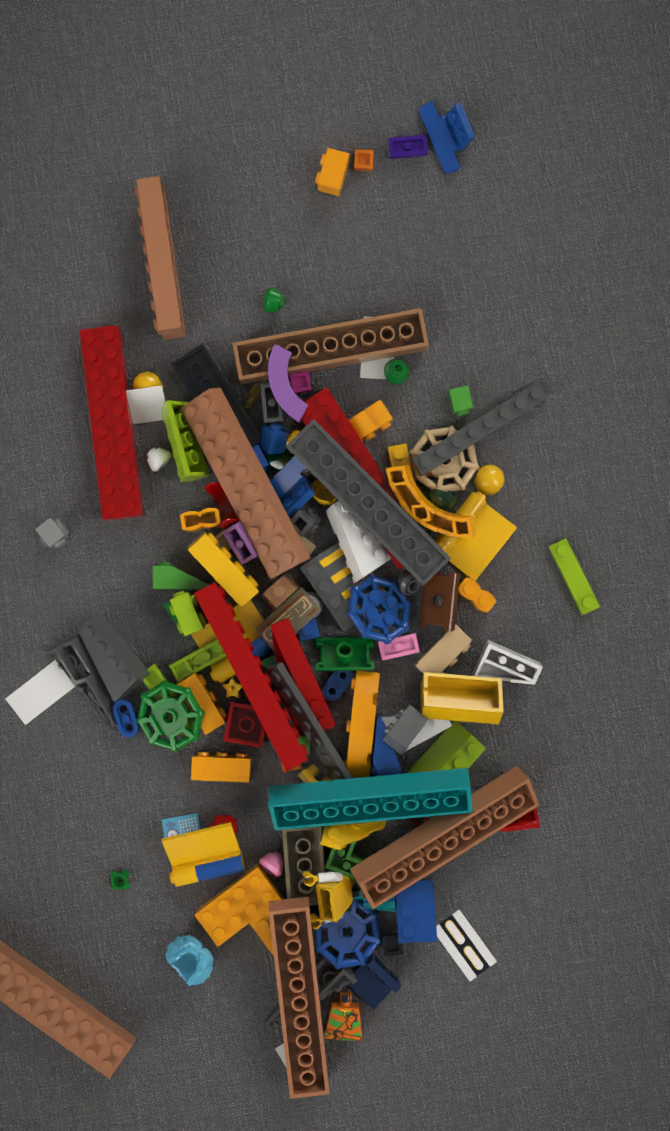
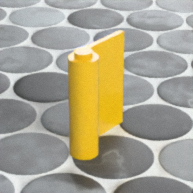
(475, 553)

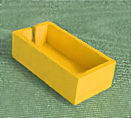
(223, 569)
(461, 698)

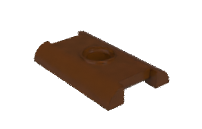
(444, 614)

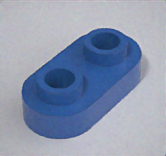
(337, 683)
(124, 718)

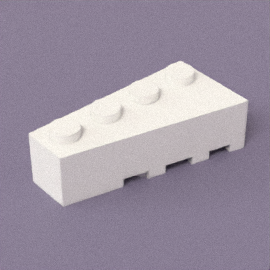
(360, 547)

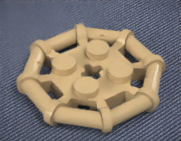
(453, 466)

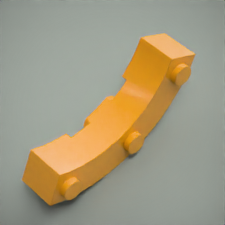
(423, 510)
(362, 723)

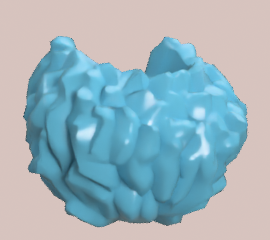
(190, 959)

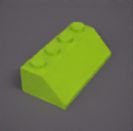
(185, 447)
(450, 751)

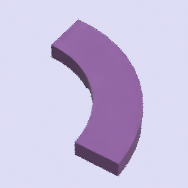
(280, 385)

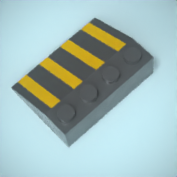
(332, 582)

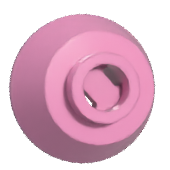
(272, 863)

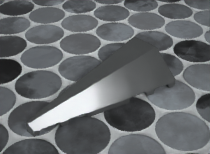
(84, 675)

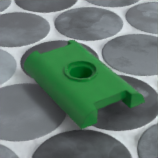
(333, 660)

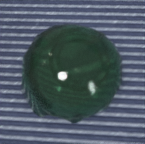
(442, 499)

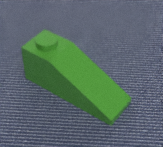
(172, 578)

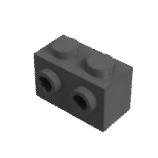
(271, 409)
(405, 729)

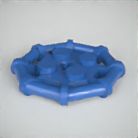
(386, 602)
(352, 943)

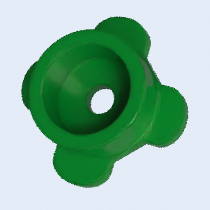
(115, 884)

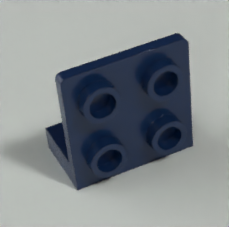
(374, 981)

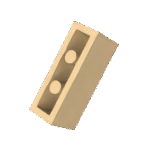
(444, 651)

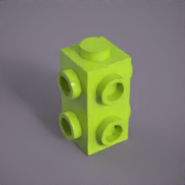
(184, 607)

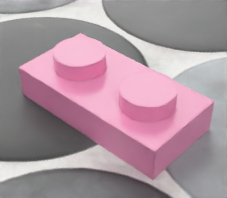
(399, 647)

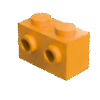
(333, 171)

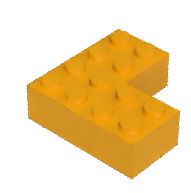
(241, 904)

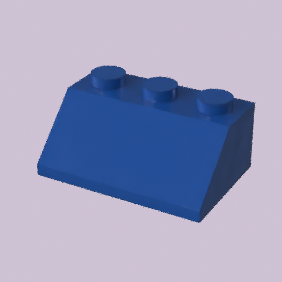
(416, 913)

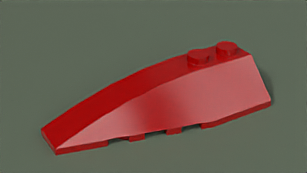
(292, 656)

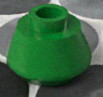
(273, 300)
(393, 375)

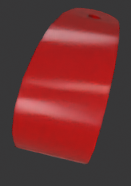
(227, 511)

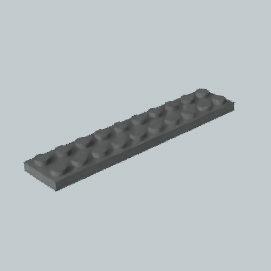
(368, 502)

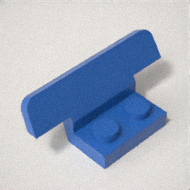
(447, 133)
(292, 486)

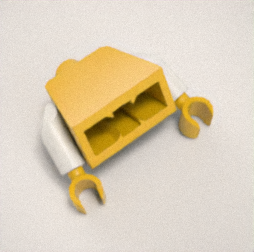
(333, 896)

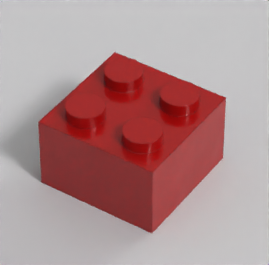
(244, 726)

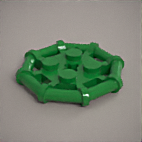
(180, 714)

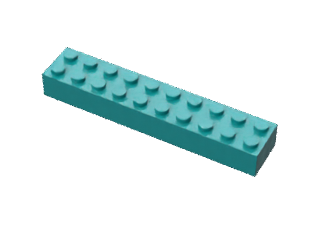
(370, 799)

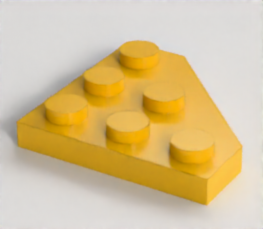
(340, 835)

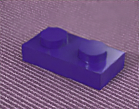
(408, 146)

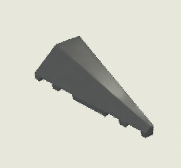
(328, 982)

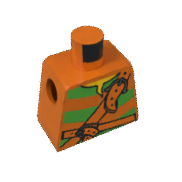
(344, 1019)

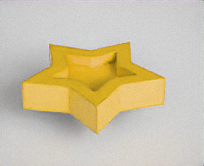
(233, 688)

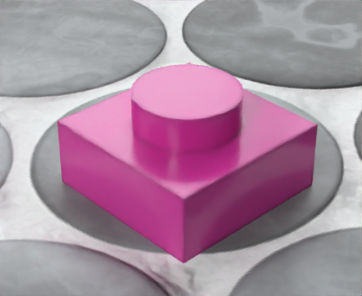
(300, 382)

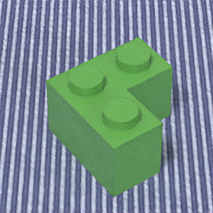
(343, 860)

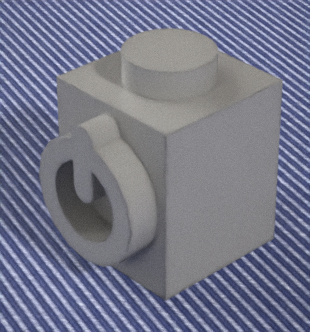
(53, 533)

